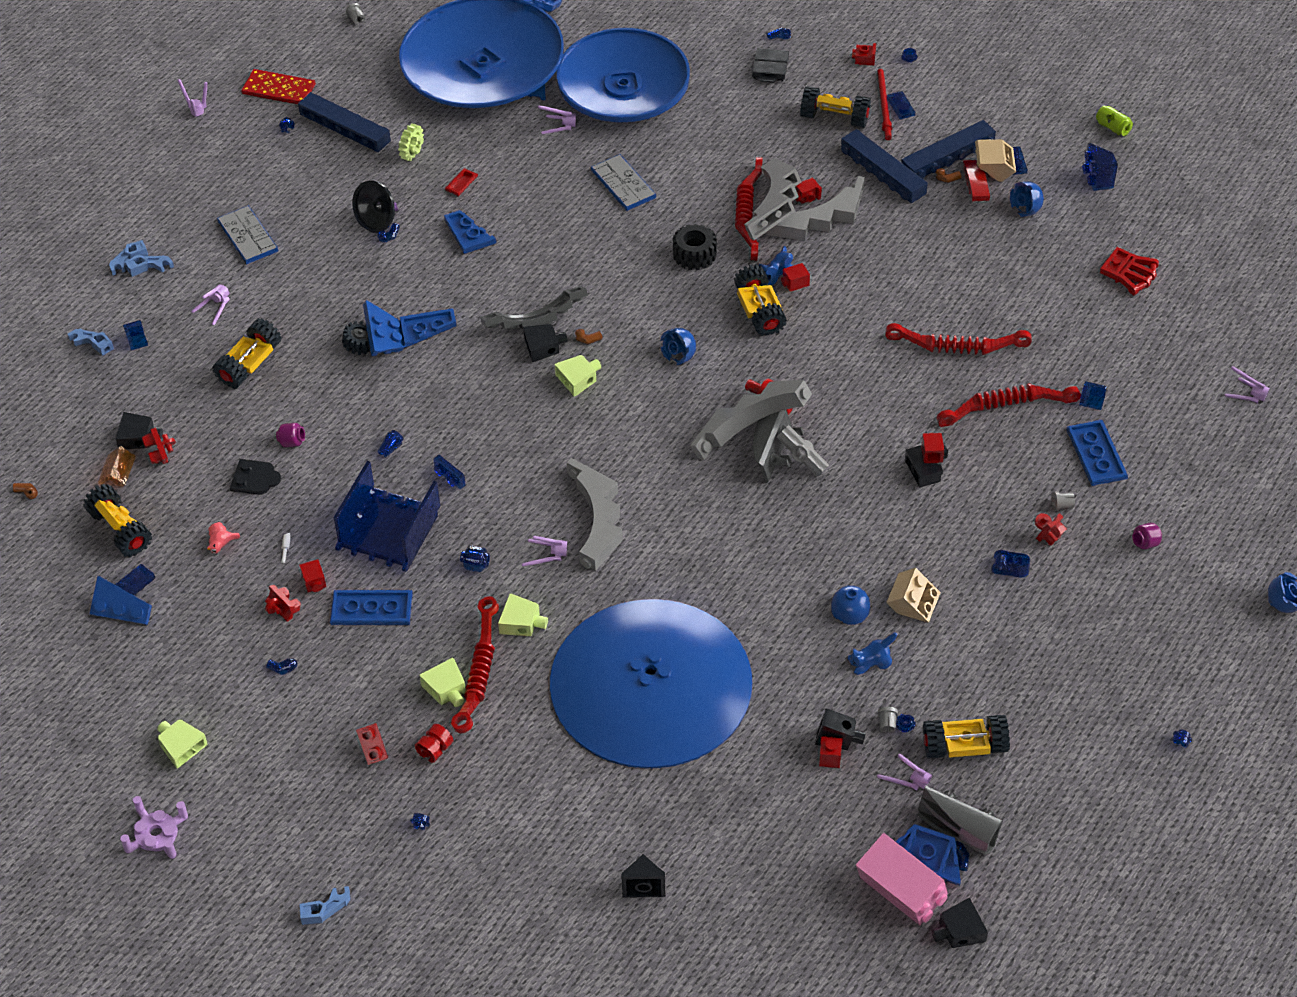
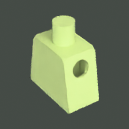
(577, 373)
(520, 617)
(444, 683)
(180, 741)

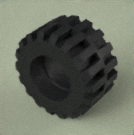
(691, 256)

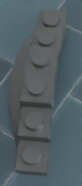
(539, 317)

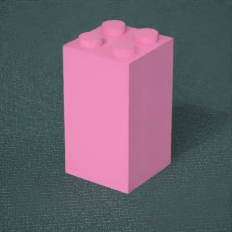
(902, 879)

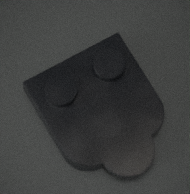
(254, 477)

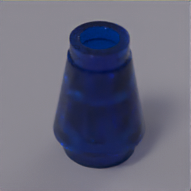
(390, 443)

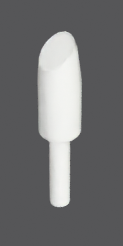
(285, 545)

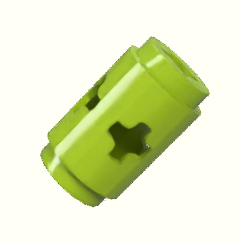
(1119, 123)

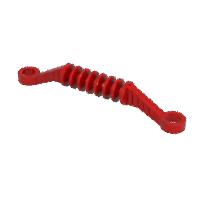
(744, 206)
(929, 341)
(1032, 393)
(479, 668)

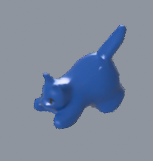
(775, 267)
(874, 654)

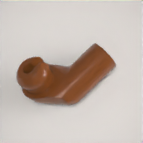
(942, 176)
(588, 339)
(26, 488)

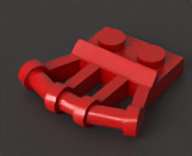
(1119, 266)

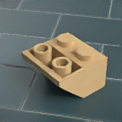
(995, 158)
(913, 595)

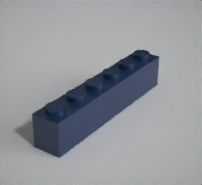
(344, 122)
(948, 149)
(883, 166)

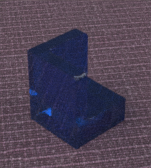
(135, 335)
(1093, 395)

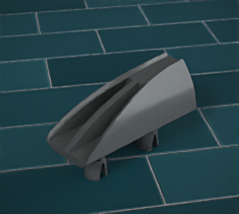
(767, 446)
(960, 820)

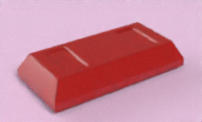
(461, 182)

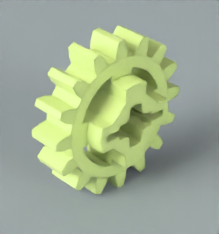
(410, 142)

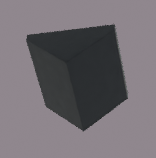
(643, 879)

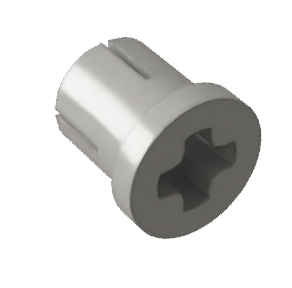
(354, 12)
(1062, 500)
(887, 718)

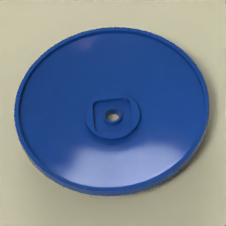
(644, 60)

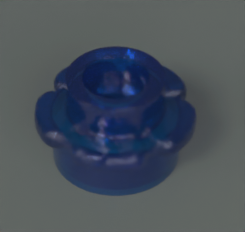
(909, 55)
(285, 124)
(905, 727)
(1182, 737)
(420, 821)

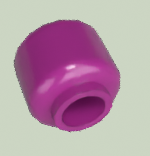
(290, 435)
(1147, 536)

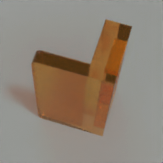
(117, 467)

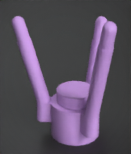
(196, 107)
(568, 119)
(218, 295)
(1258, 391)
(558, 548)
(919, 776)

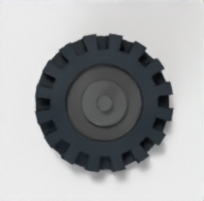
(356, 338)

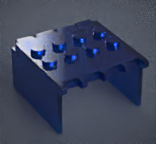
(384, 524)

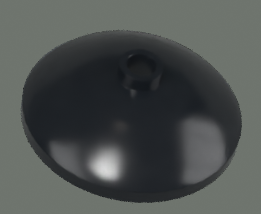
(373, 206)

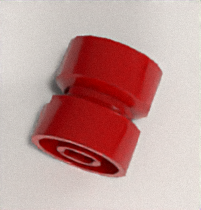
(436, 739)

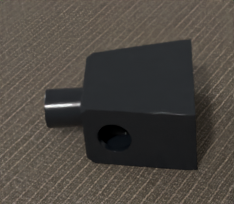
(543, 341)
(132, 430)
(839, 726)
(961, 926)

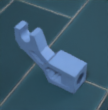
(131, 250)
(141, 263)
(98, 340)
(327, 909)

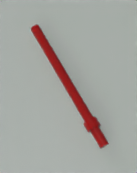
(886, 125)

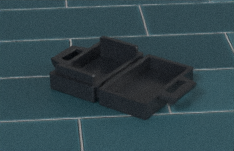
(770, 64)

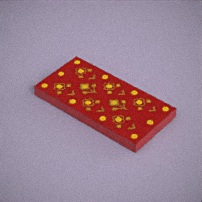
(277, 86)

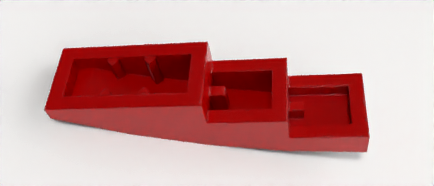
(976, 181)

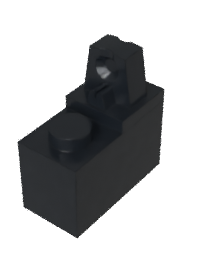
(923, 473)

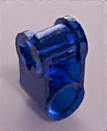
(1012, 564)

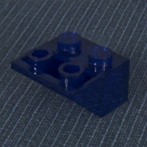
(1101, 166)

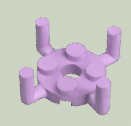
(148, 822)

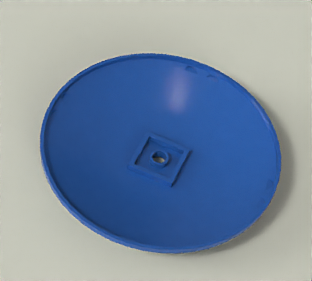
(447, 45)
(656, 718)

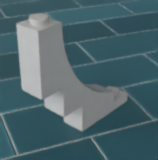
(779, 199)
(840, 208)
(750, 408)
(599, 493)

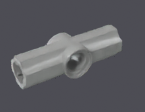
(811, 459)

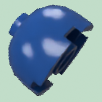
(1027, 195)
(677, 341)
(1283, 593)
(850, 605)

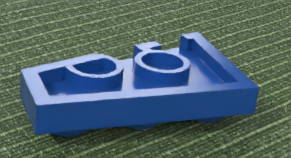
(467, 233)
(425, 325)
(117, 603)

